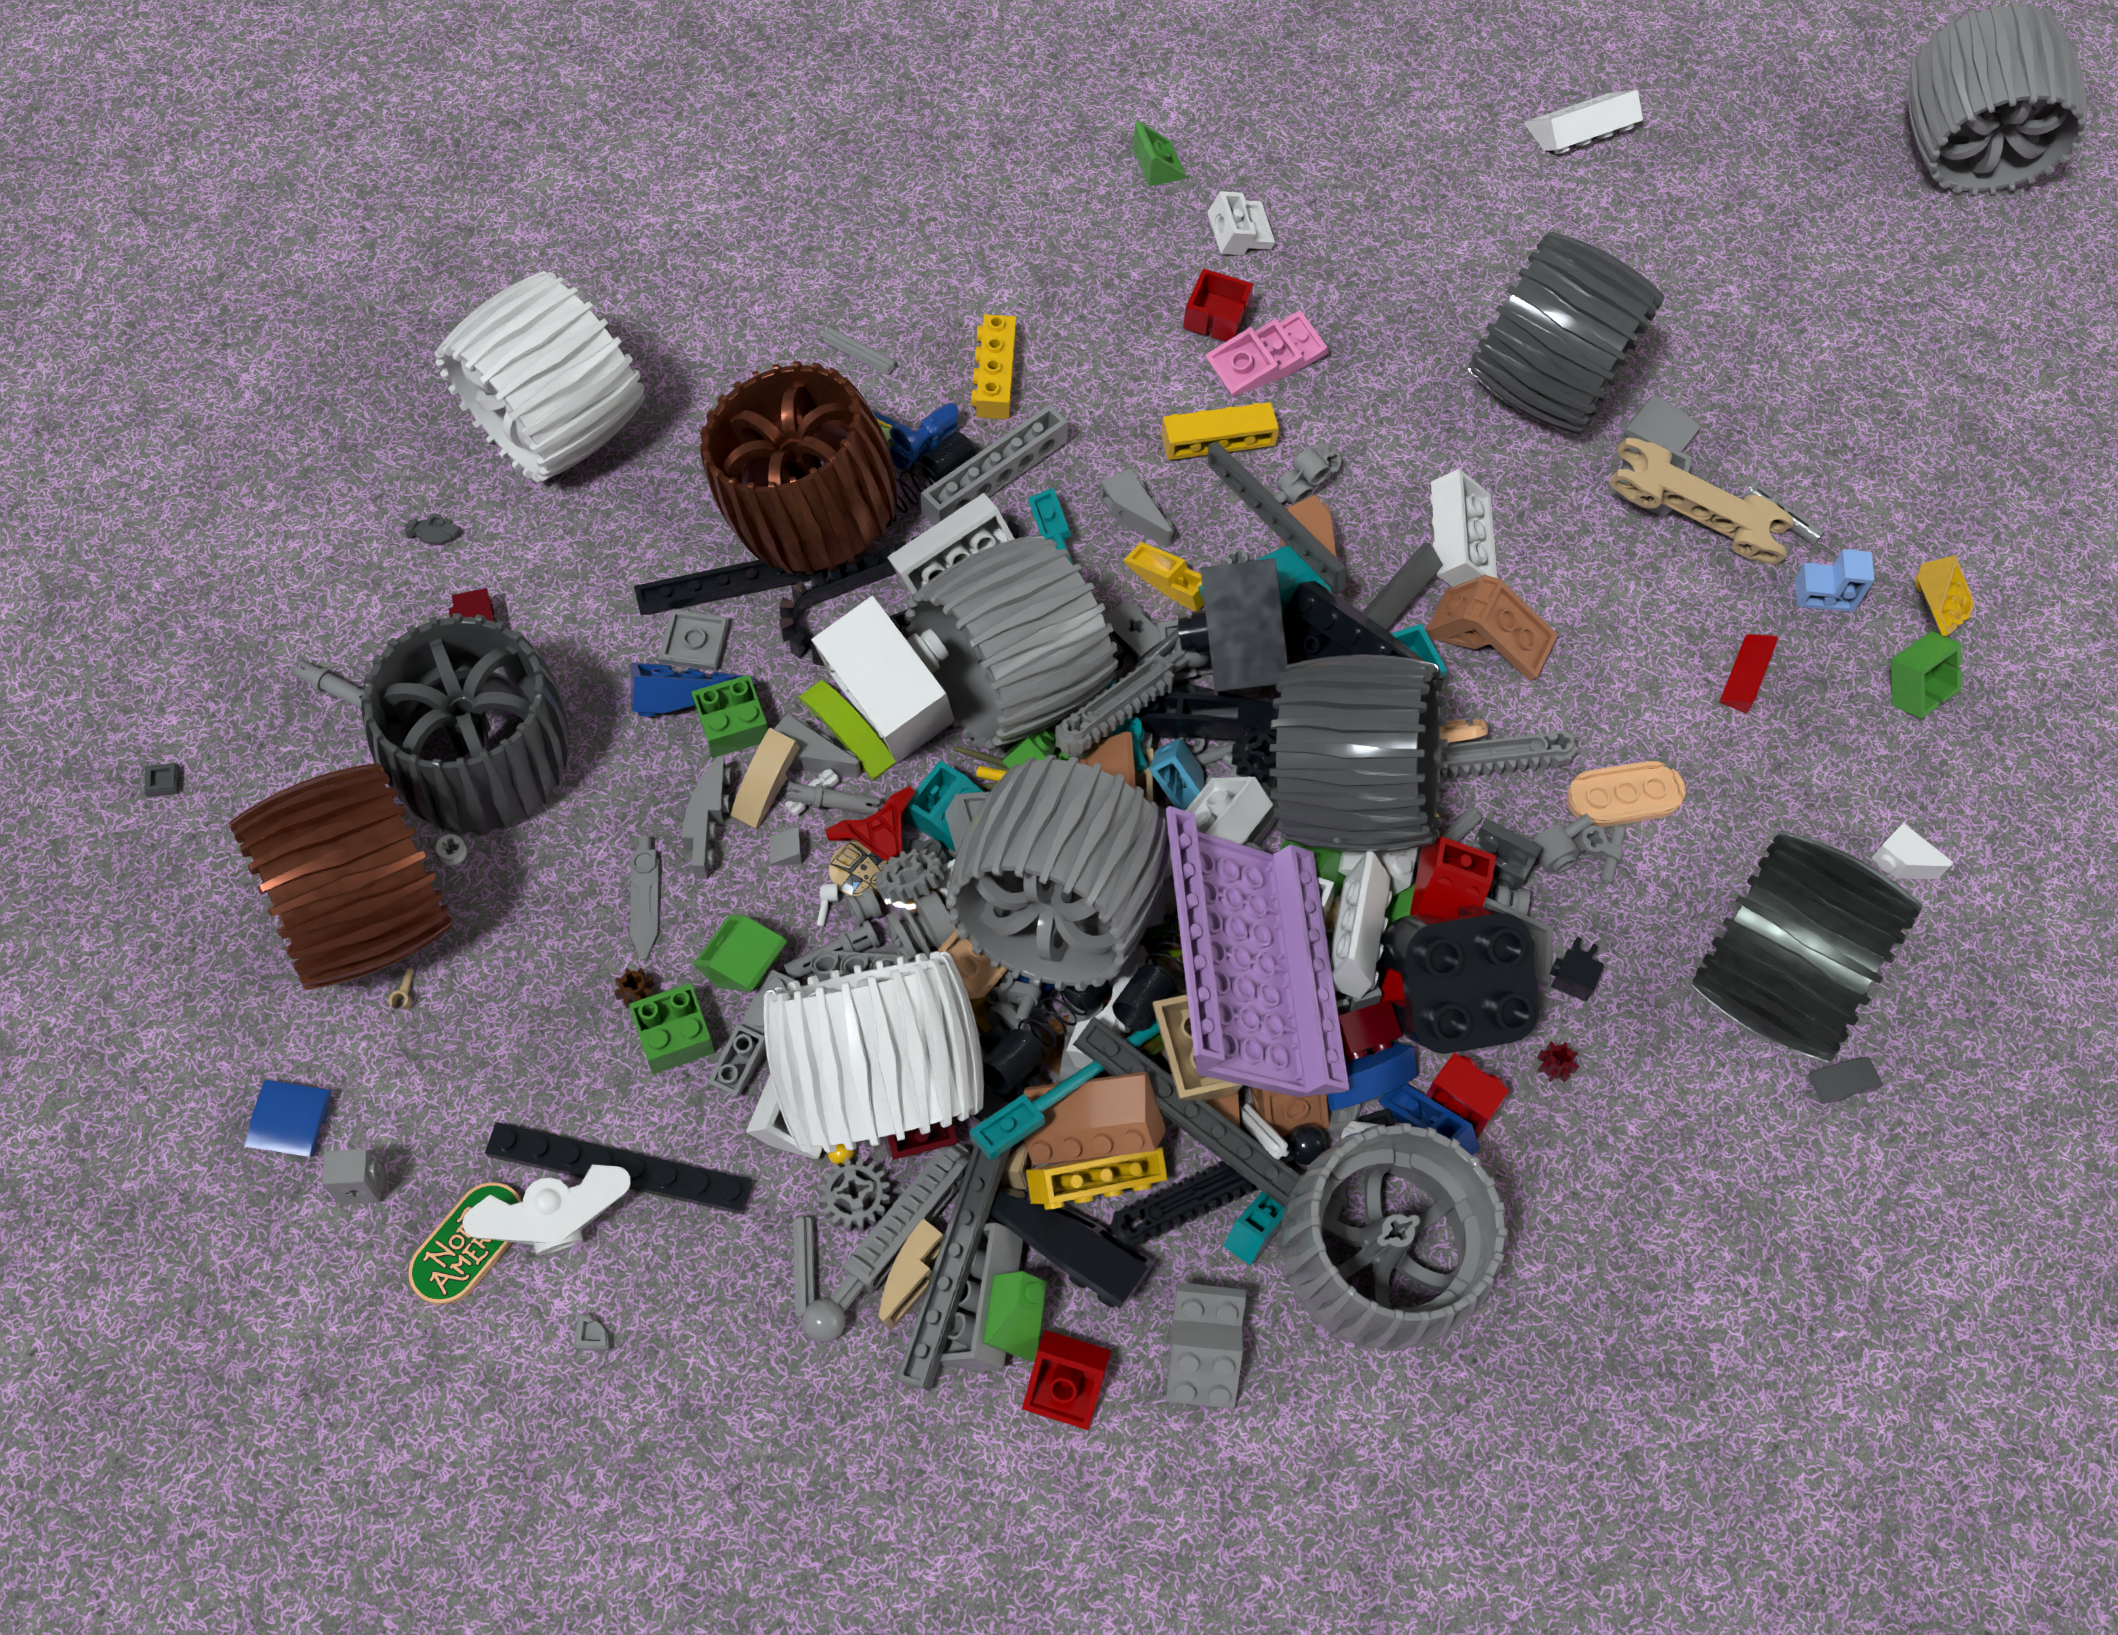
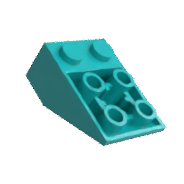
(933, 797)

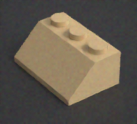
(1176, 1034)

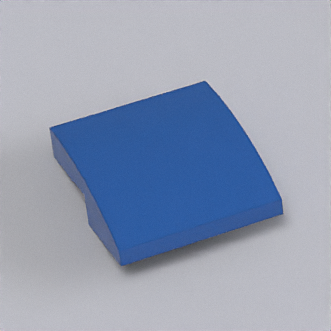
(288, 1118)

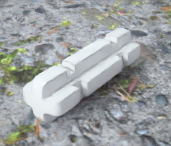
(826, 778)

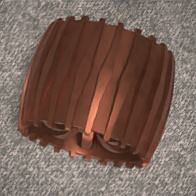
(768, 473)
(342, 875)

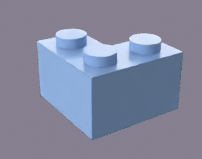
(1835, 586)

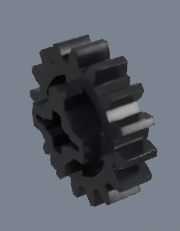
(1257, 758)

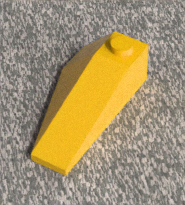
(1945, 592)

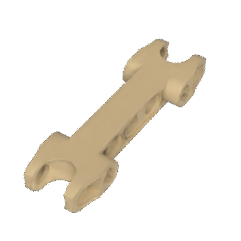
(1660, 482)

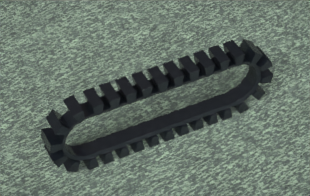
(802, 599)

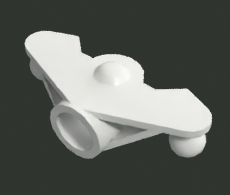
(550, 1211)

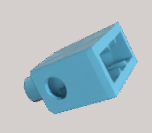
(1175, 768)

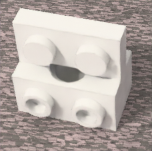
(1239, 224)

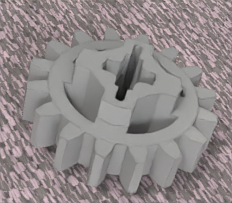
(909, 876)
(840, 1196)

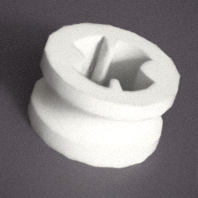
(458, 856)

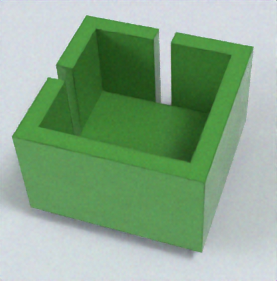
(1926, 672)

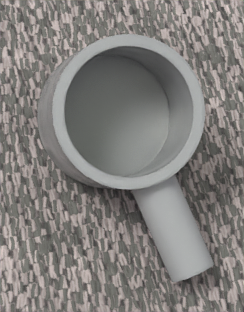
(1558, 847)

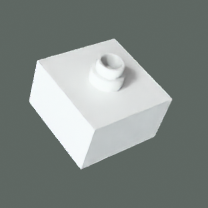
(888, 676)

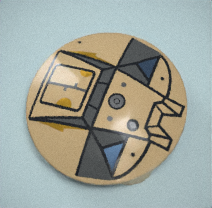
(854, 869)

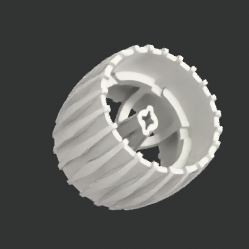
(541, 375)
(873, 1052)

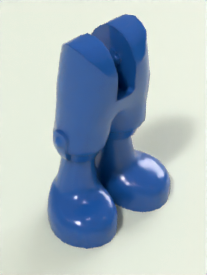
(914, 444)

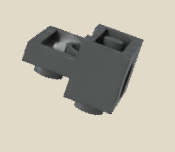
(1512, 848)

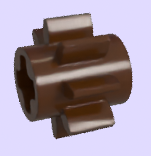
(630, 979)

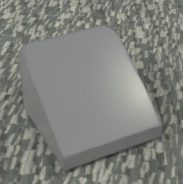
(785, 848)

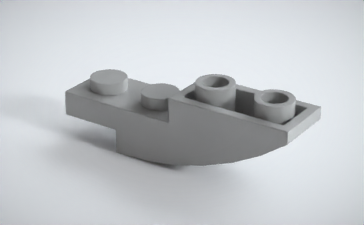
(703, 813)
(747, 1042)

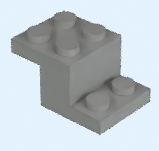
(1205, 1345)

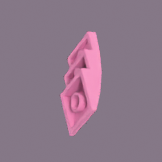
(1267, 353)

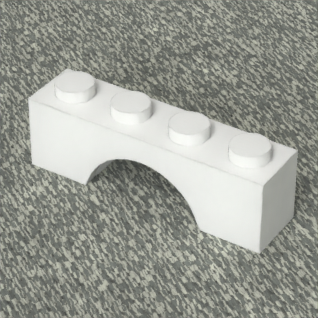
(1107, 1016)

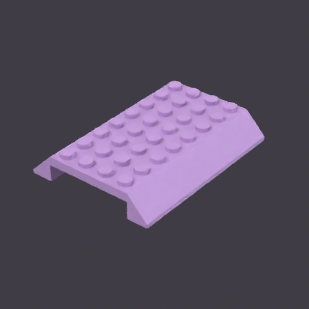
(1255, 964)

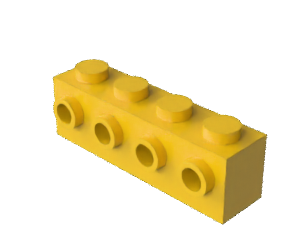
(995, 366)
(1231, 427)
(1089, 1177)

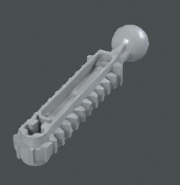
(1123, 700)
(1507, 754)
(875, 1256)

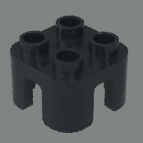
(1463, 979)

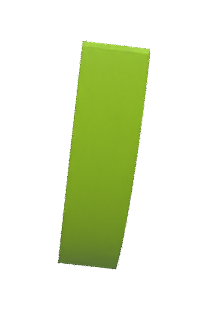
(849, 728)

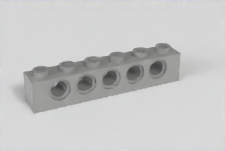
(996, 464)

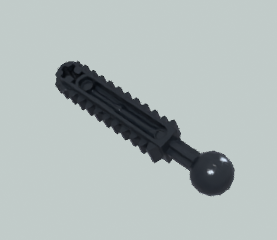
(1304, 1146)

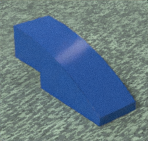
(1375, 1075)

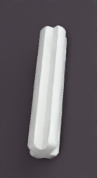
(1263, 1131)

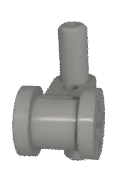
(1594, 843)
(1015, 992)

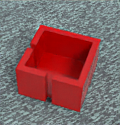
(1218, 305)

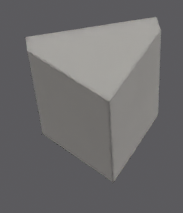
(1341, 1118)

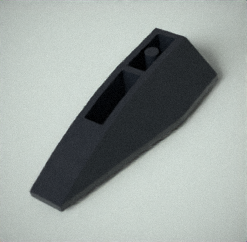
(1328, 626)
(1203, 713)
(1076, 1246)

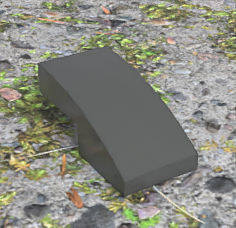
(1845, 1079)

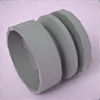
(923, 931)

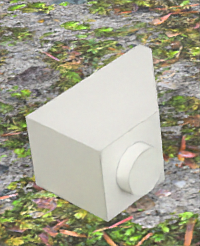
(1911, 856)

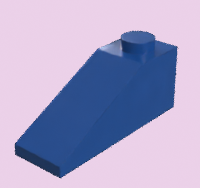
(1420, 1111)

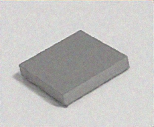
(694, 640)

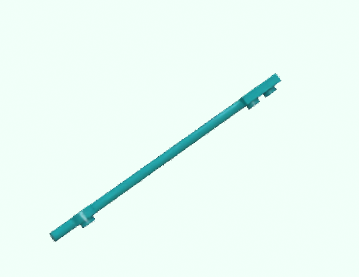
(1054, 526)
(1024, 1117)

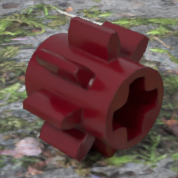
(1549, 1060)

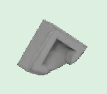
(590, 1335)

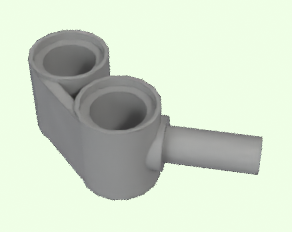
(1300, 485)

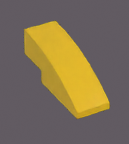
(1167, 574)

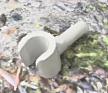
(828, 893)

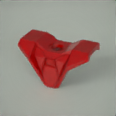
(879, 831)

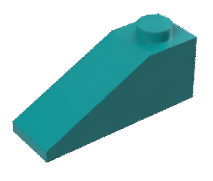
(1255, 1228)

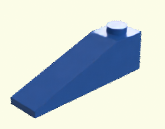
(663, 690)

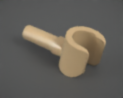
(403, 991)

